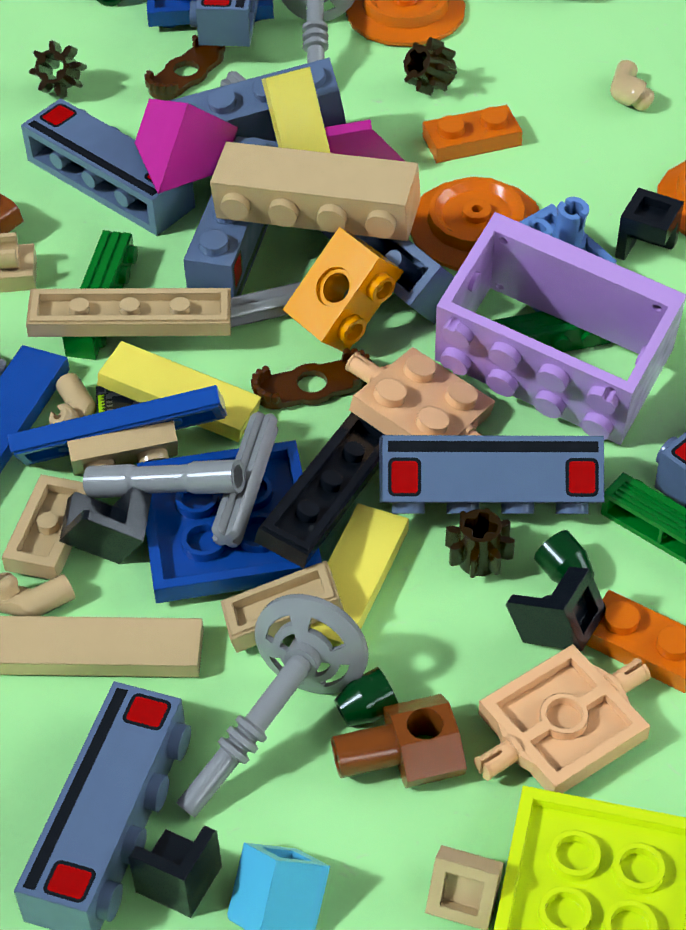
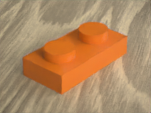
(472, 133)
(641, 633)

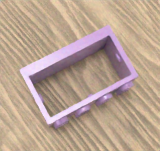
(572, 288)

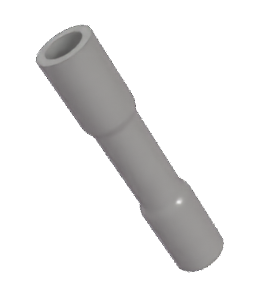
(195, 477)

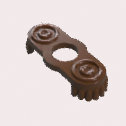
(169, 85)
(282, 389)

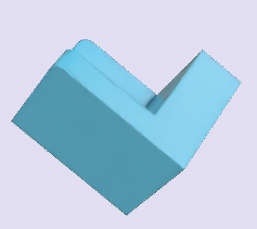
(277, 889)

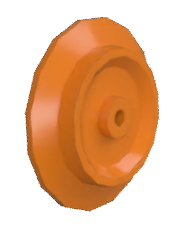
(405, 20)
(458, 212)

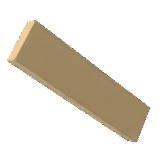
(129, 312)
(100, 646)

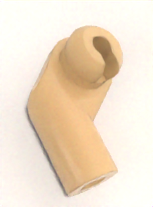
(628, 88)
(76, 398)
(33, 601)

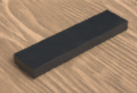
(322, 493)

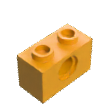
(319, 297)

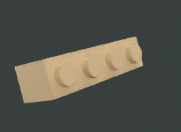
(316, 190)

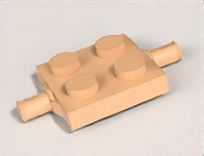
(416, 397)
(563, 720)

